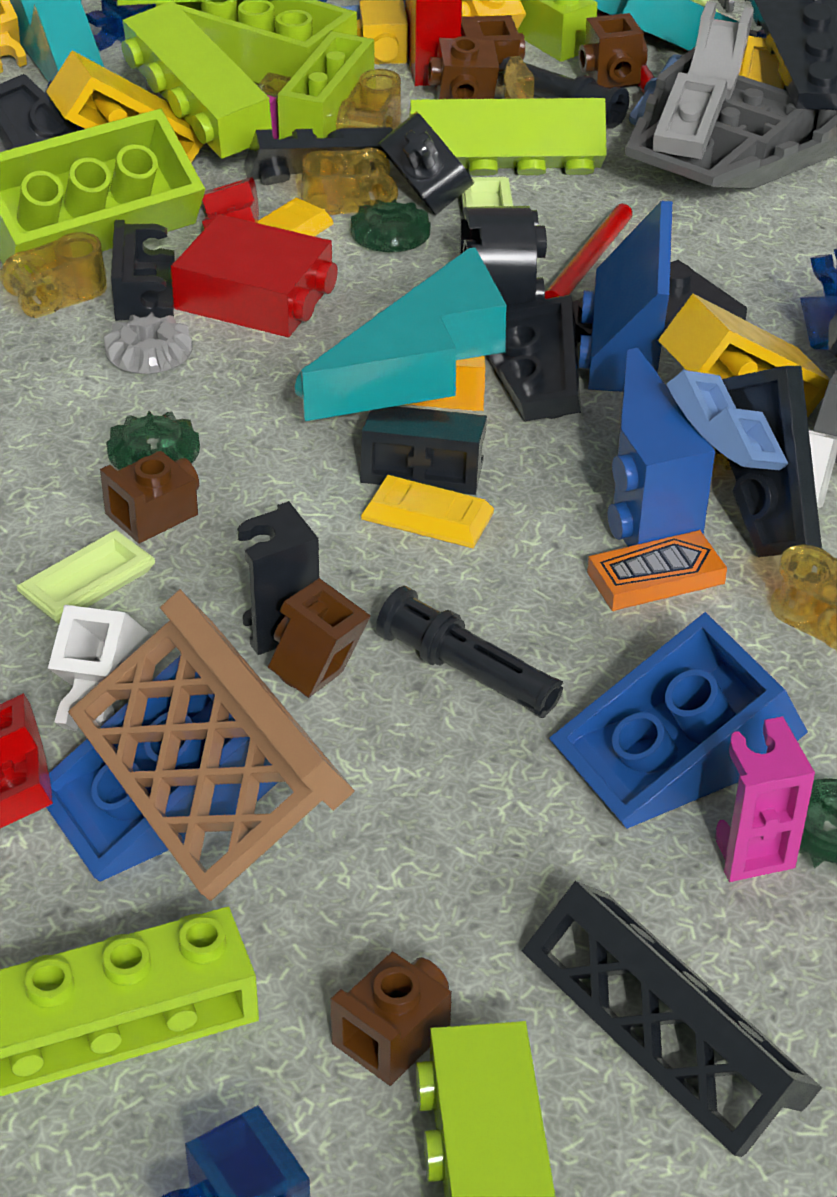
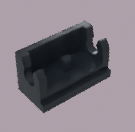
(140, 275)
(423, 447)
(276, 569)

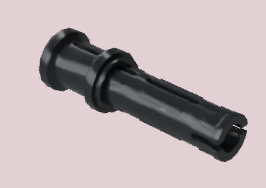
(554, 85)
(444, 639)

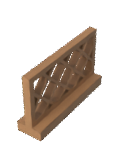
(257, 716)

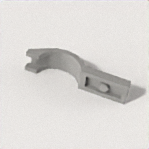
(701, 93)

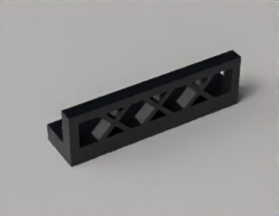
(692, 1002)

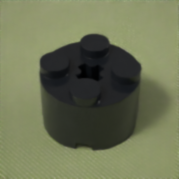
(509, 246)

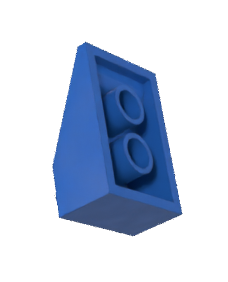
(628, 302)
(659, 464)
(670, 724)
(100, 814)

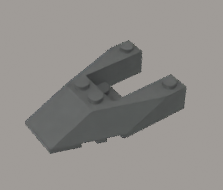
(754, 137)

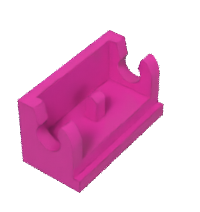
(768, 804)

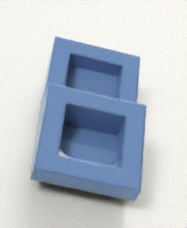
(734, 432)

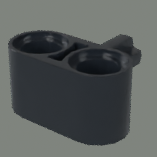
(426, 163)

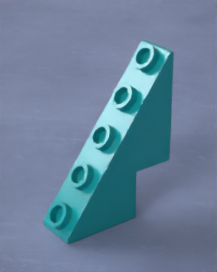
(667, 19)
(52, 31)
(411, 345)

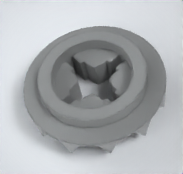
(148, 355)

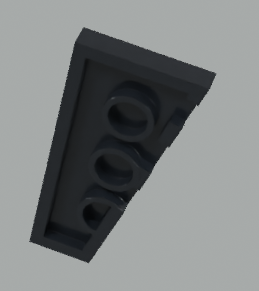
(806, 46)

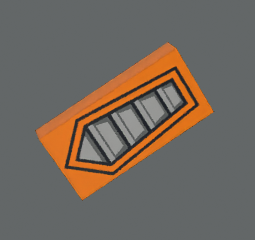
(656, 570)

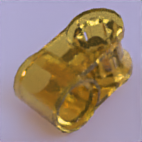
(373, 102)
(343, 179)
(62, 274)
(813, 592)

